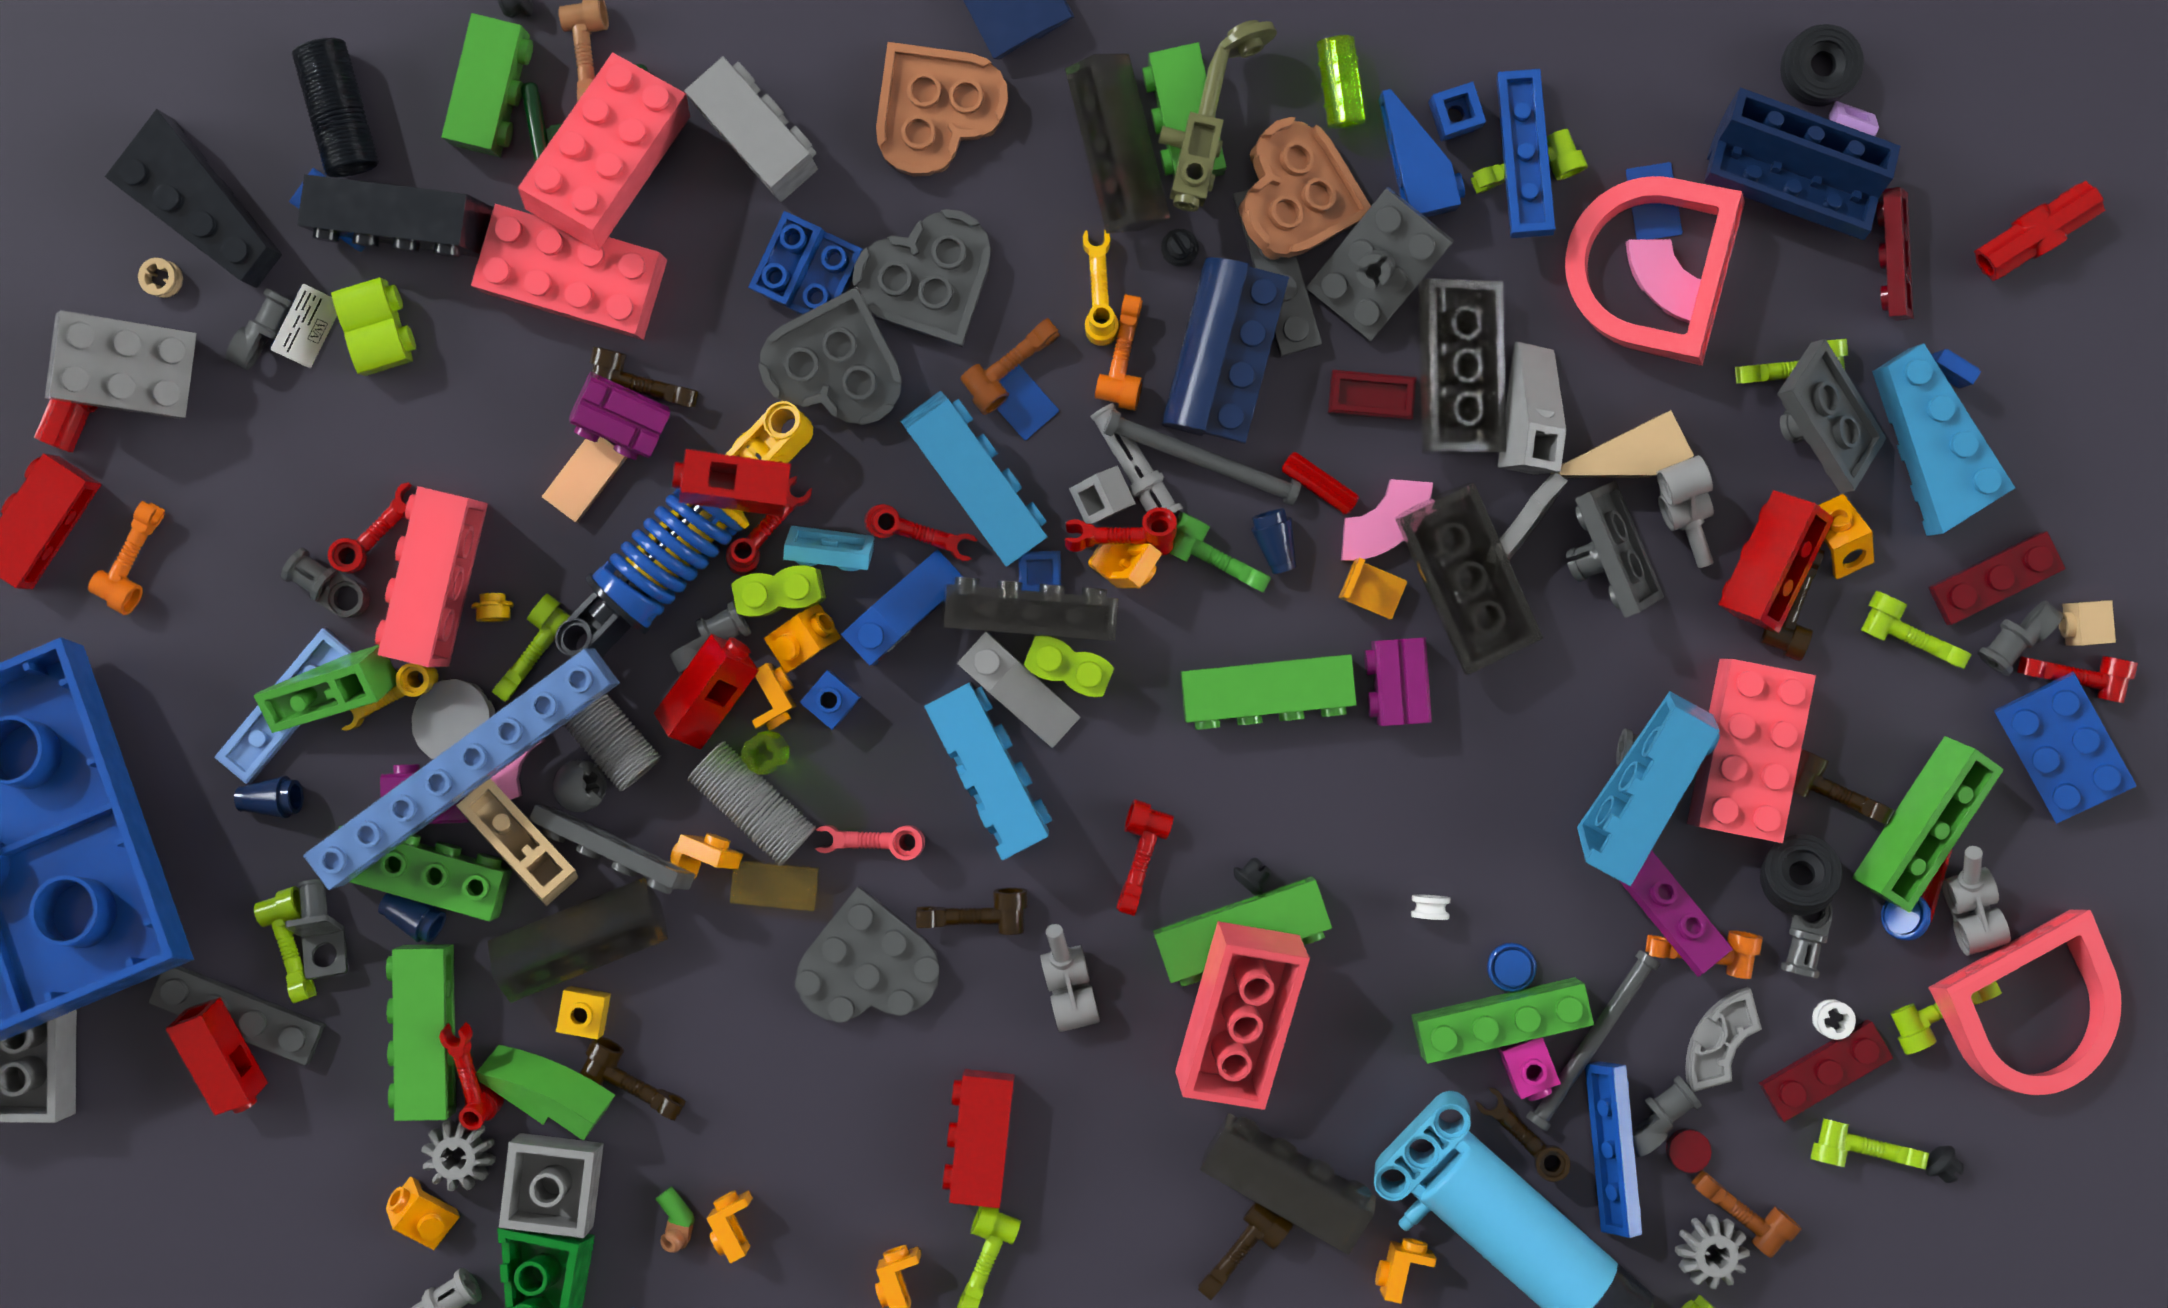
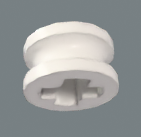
(1430, 907)
(1846, 1025)

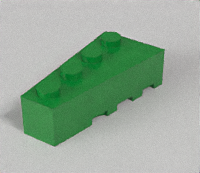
(544, 1269)

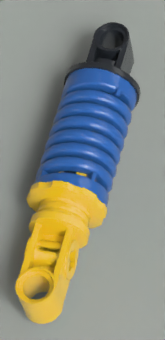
(672, 547)

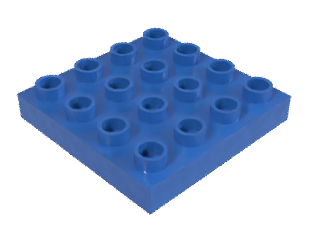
(77, 862)

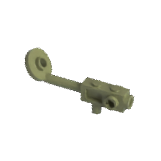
(1202, 132)

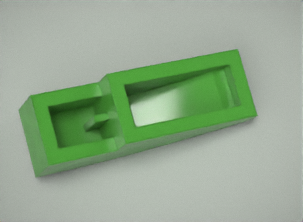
(545, 1089)

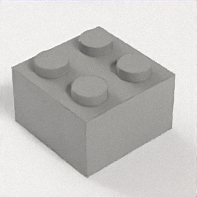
(551, 1185)

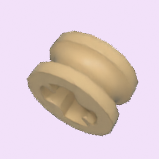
(173, 283)

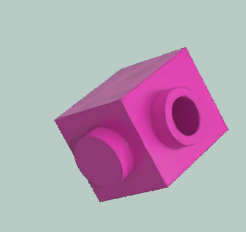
(1529, 1068)

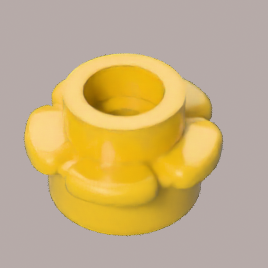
(492, 608)

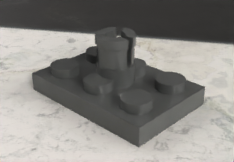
(1379, 263)
(1830, 416)
(1614, 550)

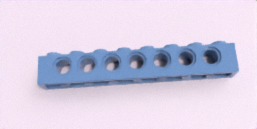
(461, 769)

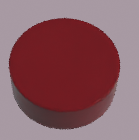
(1688, 1150)

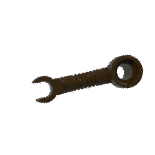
(611, 364)
(1792, 637)
(1810, 778)
(1006, 913)
(602, 1065)
(1528, 1139)
(1262, 1226)

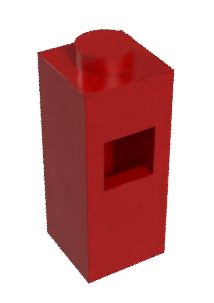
(732, 482)
(706, 691)
(217, 1057)

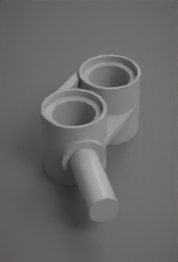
(1686, 503)
(1969, 900)
(1069, 982)

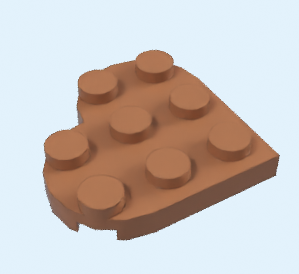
(934, 103)
(1301, 191)

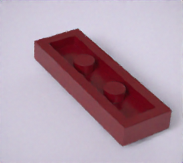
(1896, 254)
(1996, 578)
(1825, 1071)

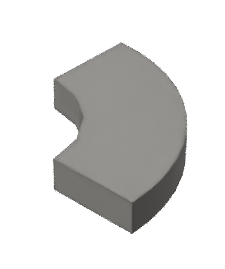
(1532, 514)
(1718, 1037)

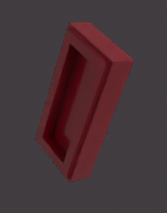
(1372, 395)

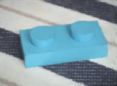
(829, 547)

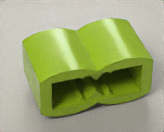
(373, 326)
(767, 594)
(1057, 661)

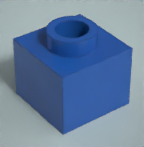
(1463, 99)
(846, 699)

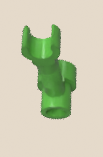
(1190, 542)

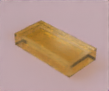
(775, 885)

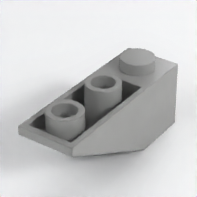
(1533, 413)

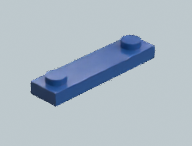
(1525, 153)
(1613, 1149)

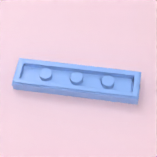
(253, 742)

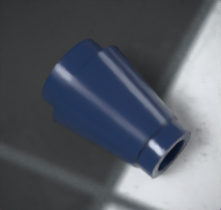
(1275, 538)
(271, 797)
(413, 917)

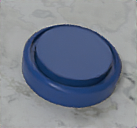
(1903, 924)
(1511, 967)

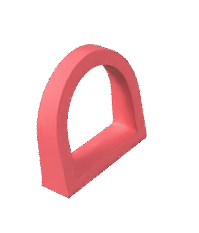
(1714, 200)
(2094, 963)

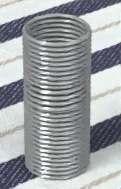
(624, 753)
(742, 794)

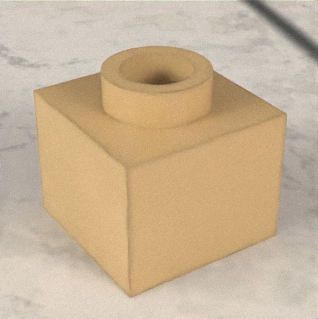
(2088, 623)

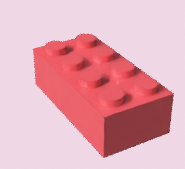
(605, 151)
(559, 274)
(430, 578)
(1753, 769)
(1241, 1015)

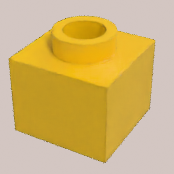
(593, 1002)

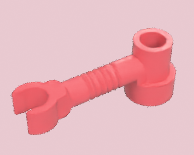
(884, 840)

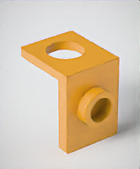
(1846, 535)
(1372, 589)

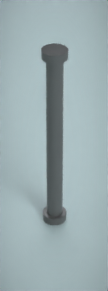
(1202, 457)
(1593, 1039)

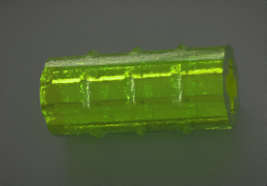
(1340, 81)
(756, 761)

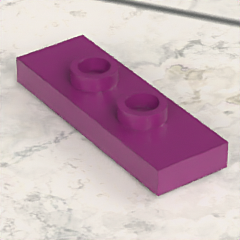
(1677, 916)

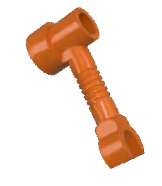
(1117, 385)
(115, 586)
(1738, 961)

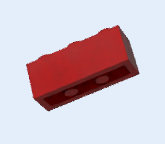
(41, 518)
(1776, 560)
(979, 1138)

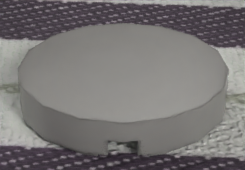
(448, 715)

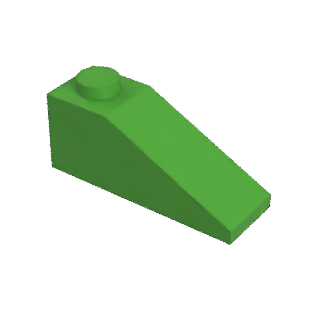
(328, 689)

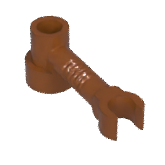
(985, 384)
(1770, 1231)

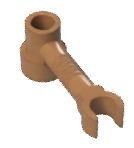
(582, 21)

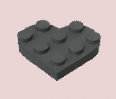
(929, 277)
(833, 359)
(866, 961)

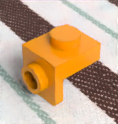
(1125, 563)
(802, 637)
(775, 685)
(711, 849)
(420, 1214)
(727, 1234)
(1393, 1272)
(892, 1287)

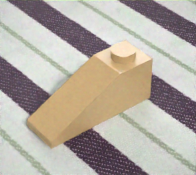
(1633, 453)
(518, 841)

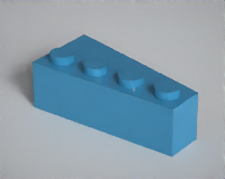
(1938, 440)
(974, 478)
(989, 770)
(1647, 788)

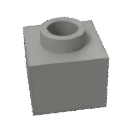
(1102, 495)

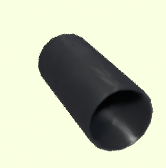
(333, 95)

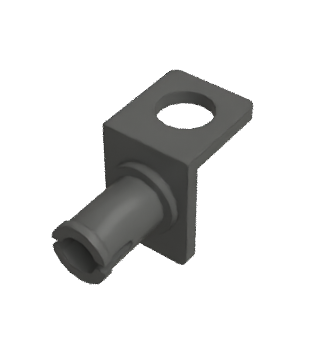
(318, 929)

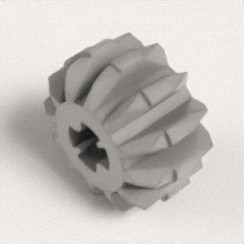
(472, 1163)
(1696, 1252)

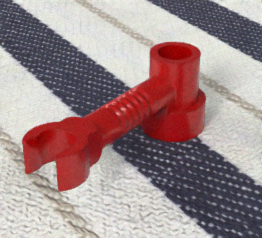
(913, 530)
(1158, 530)
(760, 534)
(368, 539)
(2110, 680)
(1148, 825)
(480, 1101)

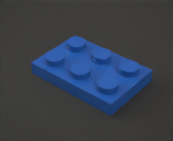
(2065, 747)

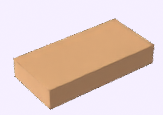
(584, 478)

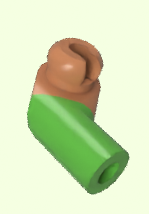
(679, 1222)

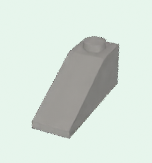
(1018, 689)

